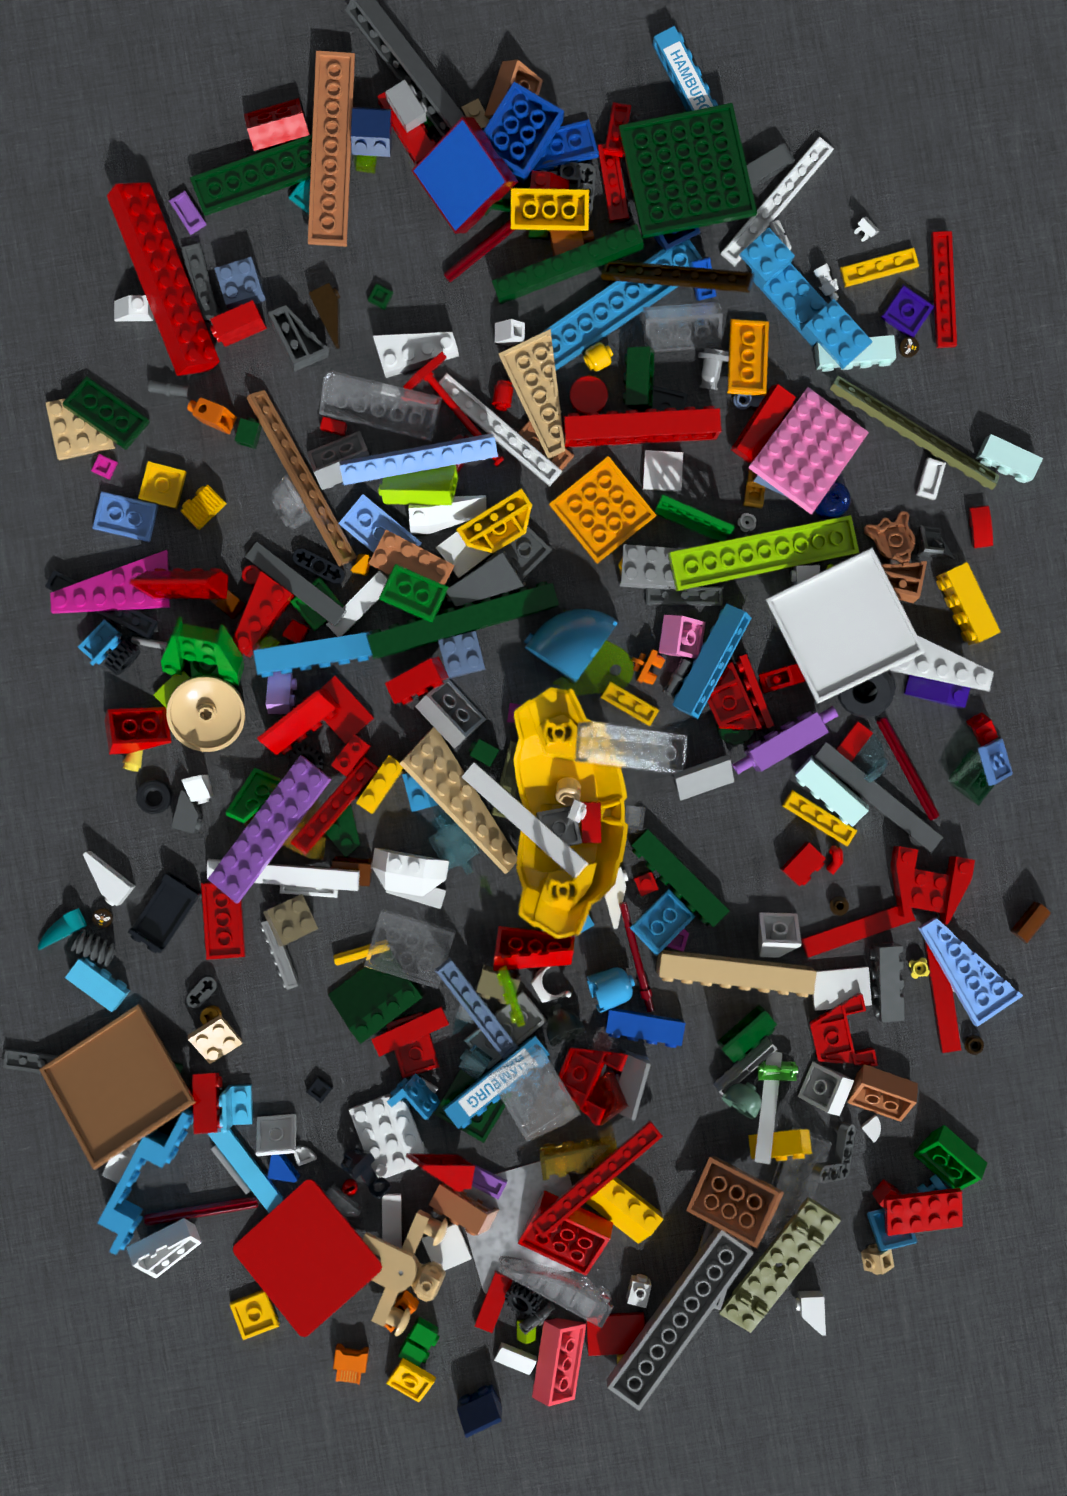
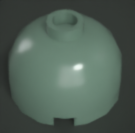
(744, 1099)

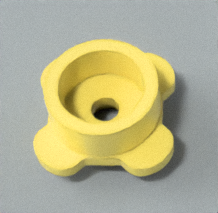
(924, 971)

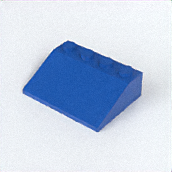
(523, 129)

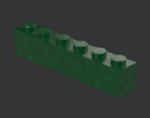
(679, 877)

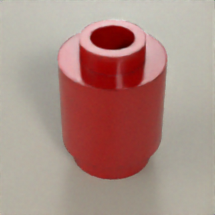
(502, 395)

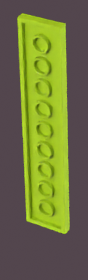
(763, 553)

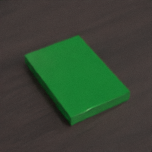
(413, 593)

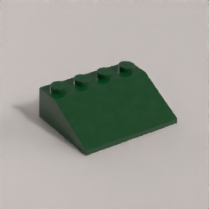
(373, 1000)

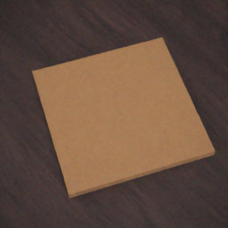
(117, 1086)

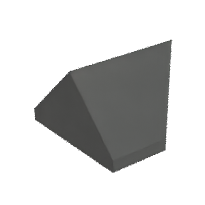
(931, 543)

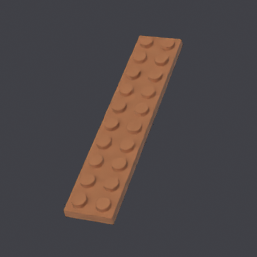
(331, 148)

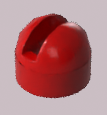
(347, 1184)

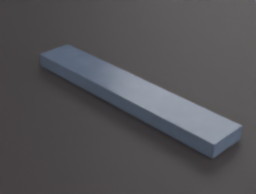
(476, 1008)

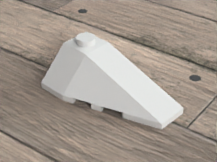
(433, 518)

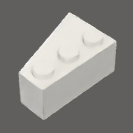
(164, 1248)

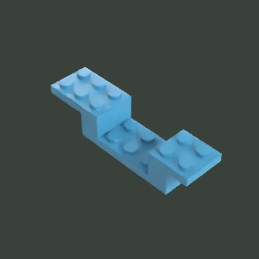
(801, 302)
(156, 1148)

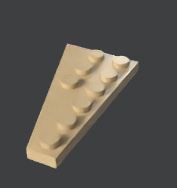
(535, 382)

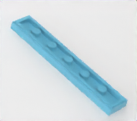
(247, 1169)

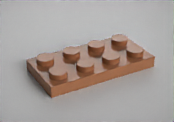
(396, 550)

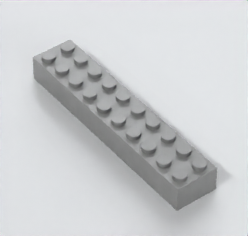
(678, 1317)

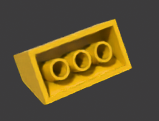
(549, 209)
(626, 1210)

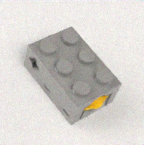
(646, 567)

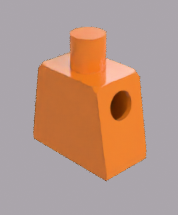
(212, 414)

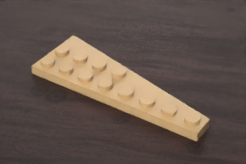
(441, 777)

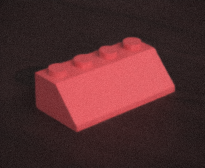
(558, 1361)

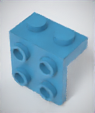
(99, 641)
(417, 1094)

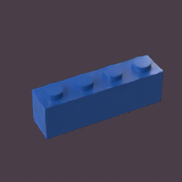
(645, 1026)

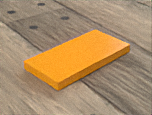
(748, 357)

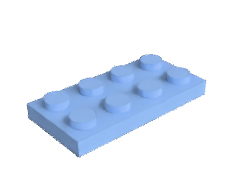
(369, 523)

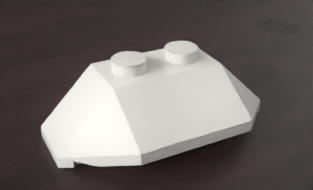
(408, 872)

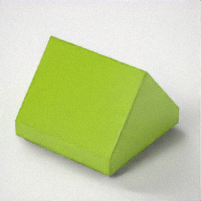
(528, 1338)

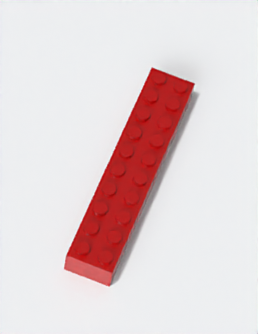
(163, 278)

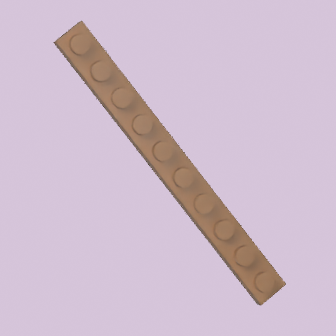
(301, 477)

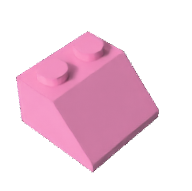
(681, 636)

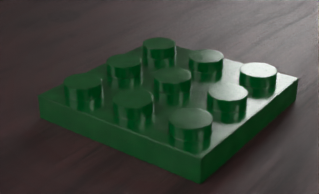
(480, 1125)

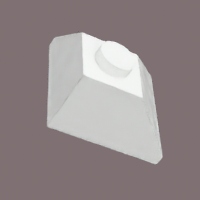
(778, 934)

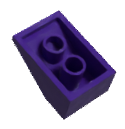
(937, 691)

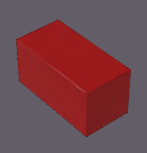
(333, 426)

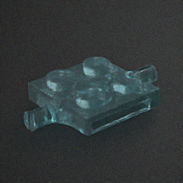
(453, 845)

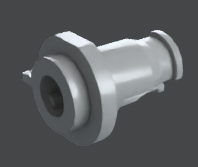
(712, 367)

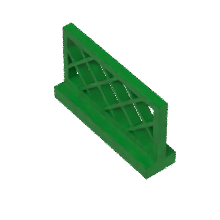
(693, 519)

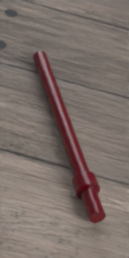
(645, 991)

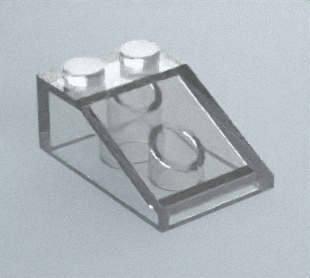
(290, 503)

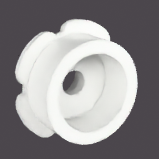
(747, 517)

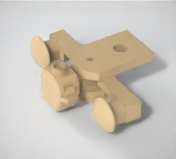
(403, 1270)

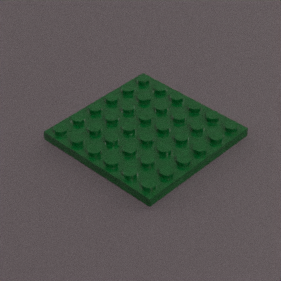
(687, 170)

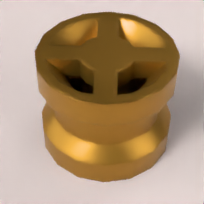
(212, 1012)

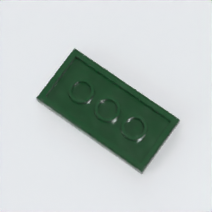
(106, 413)

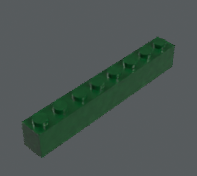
(568, 264)

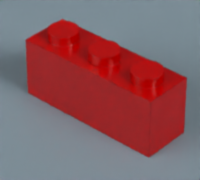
(417, 681)
(206, 1109)

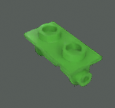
(786, 1072)

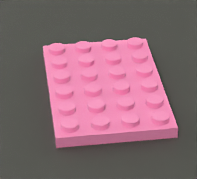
(809, 450)

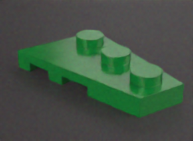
(252, 795)

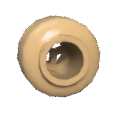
(567, 791)

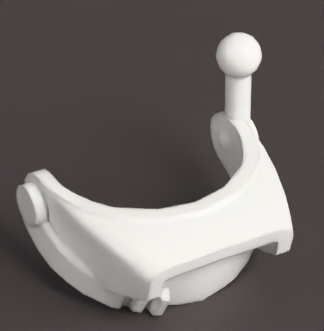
(541, 992)

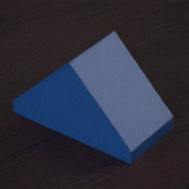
(282, 1169)

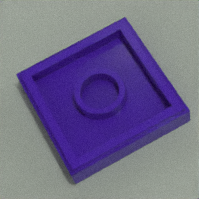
(907, 312)

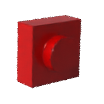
(646, 883)

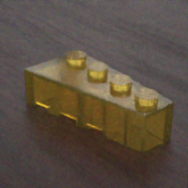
(574, 1156)

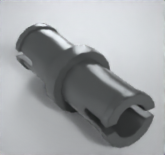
(168, 388)
(677, 677)
(538, 1318)

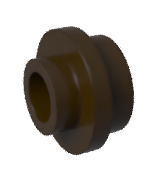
(833, 903)
(979, 1045)

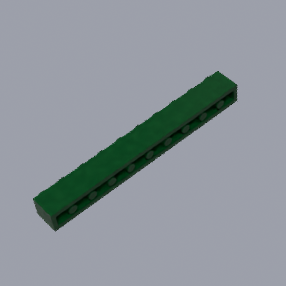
(463, 620)

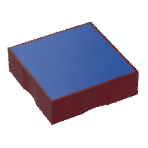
(464, 175)

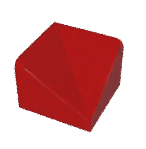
(296, 632)

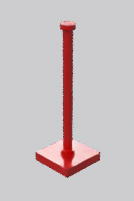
(426, 374)

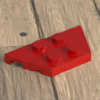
(731, 704)

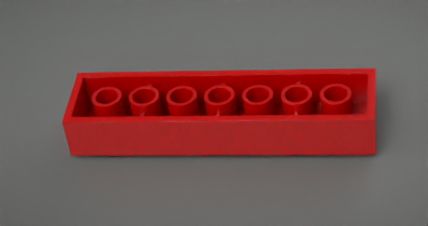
(642, 427)

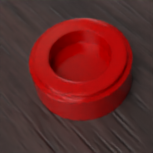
(250, 574)

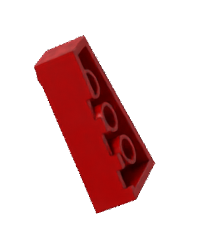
(261, 613)

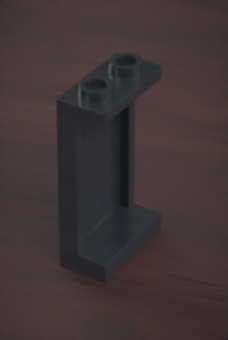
(164, 913)

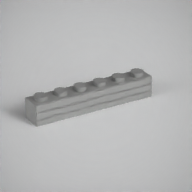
(281, 959)
(744, 1067)

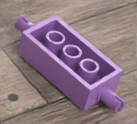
(786, 741)

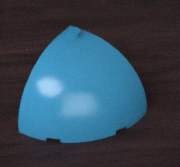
(571, 640)

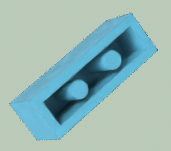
(97, 983)

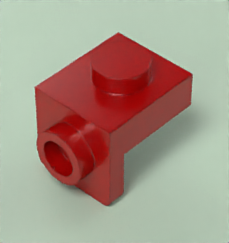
(982, 728)

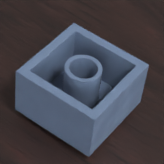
(240, 283)
(461, 654)

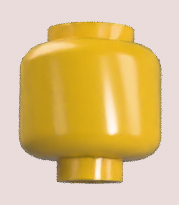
(598, 356)

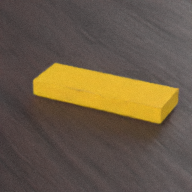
(629, 703)

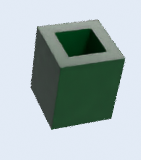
(248, 432)
(483, 752)

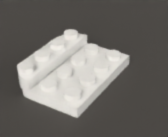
(387, 1134)

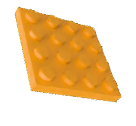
(602, 510)

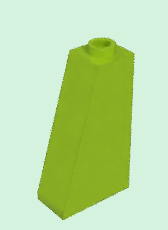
(422, 487)

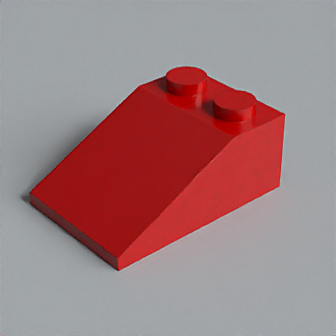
(136, 729)
(448, 1168)

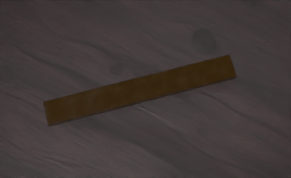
(678, 276)

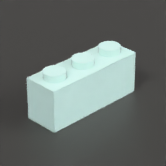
(1009, 458)

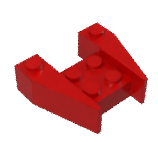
(929, 889)

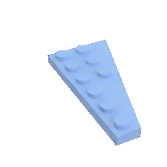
(972, 979)

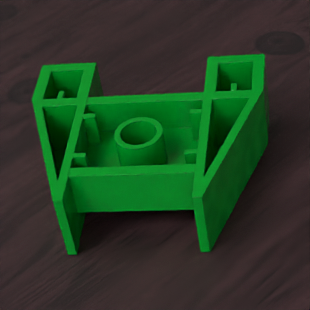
(205, 646)

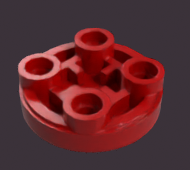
(588, 395)

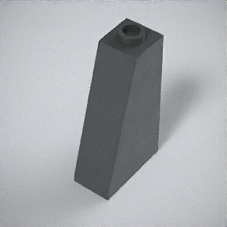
(490, 579)

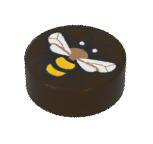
(908, 347)
(102, 918)

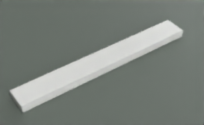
(778, 199)
(502, 431)
(525, 820)
(303, 876)

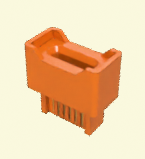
(350, 1363)

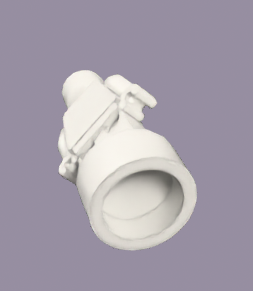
(828, 285)

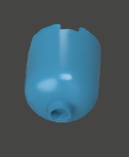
(610, 988)

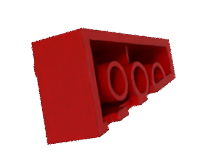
(531, 949)

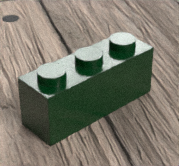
(639, 378)

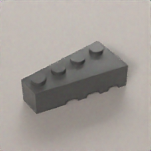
(887, 981)

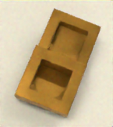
(753, 492)

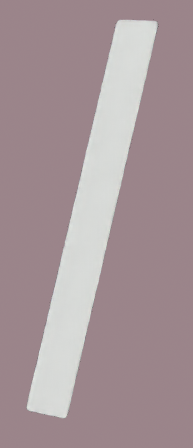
(768, 1113)

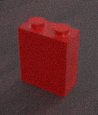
(237, 324)

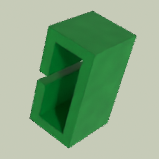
(419, 1341)

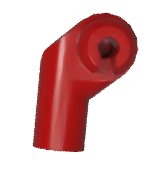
(837, 856)

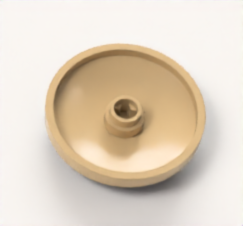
(206, 713)

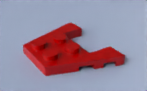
(833, 1037)
(581, 1074)

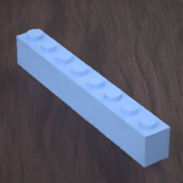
(418, 458)

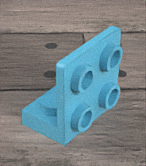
(236, 1106)

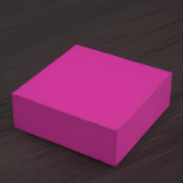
(104, 466)

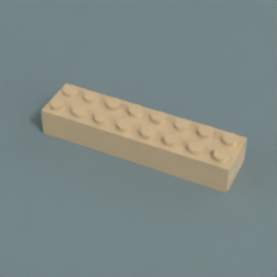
(736, 972)

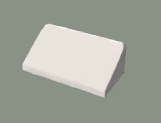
(515, 1358)

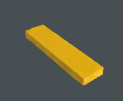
(879, 267)
(819, 818)

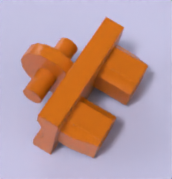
(653, 659)

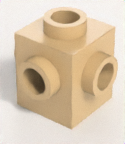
(877, 1261)

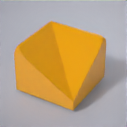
(361, 566)

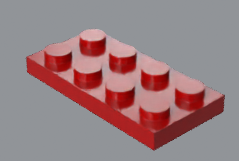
(923, 1211)

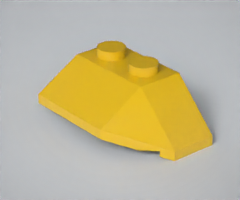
(498, 524)

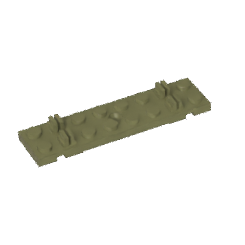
(793, 1249)

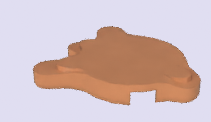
(893, 539)

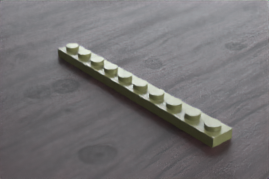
(916, 433)

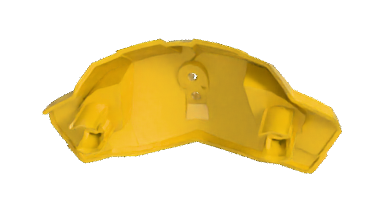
(543, 757)

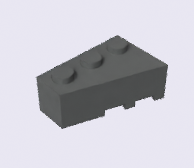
(296, 340)

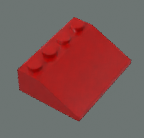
(182, 584)
(573, 1242)

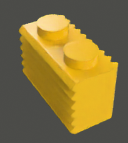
(202, 506)

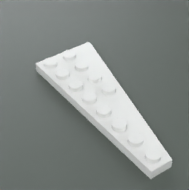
(946, 667)

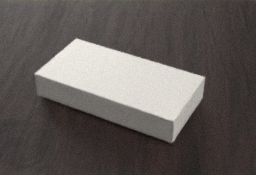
(930, 478)

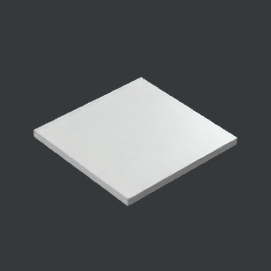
(845, 625)

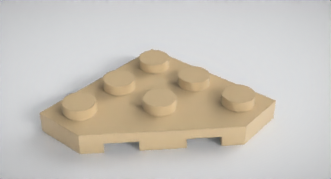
(73, 435)

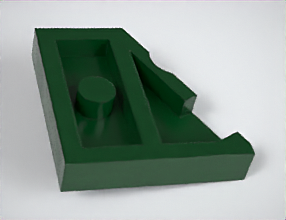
(344, 832)

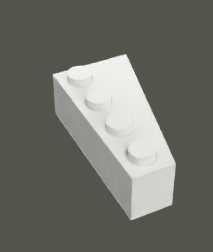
(412, 351)

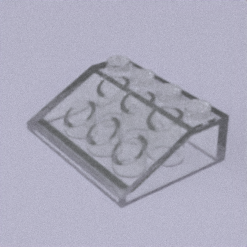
(409, 947)
(533, 1093)

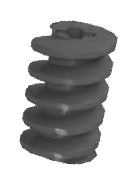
(94, 947)

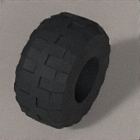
(870, 705)

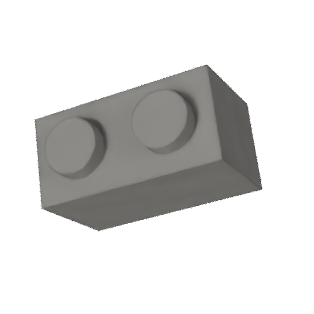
(406, 106)

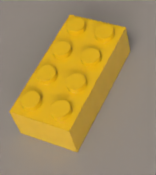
(967, 604)

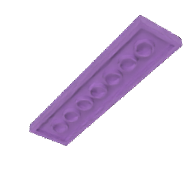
(269, 829)

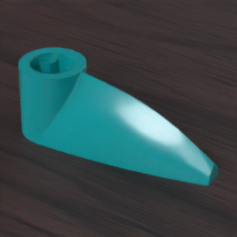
(62, 928)

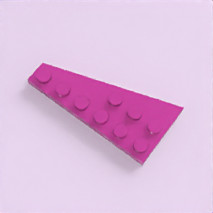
(111, 590)

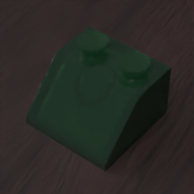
(970, 778)

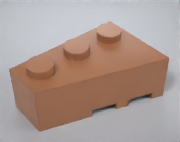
(906, 579)
(463, 1210)

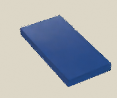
(570, 144)

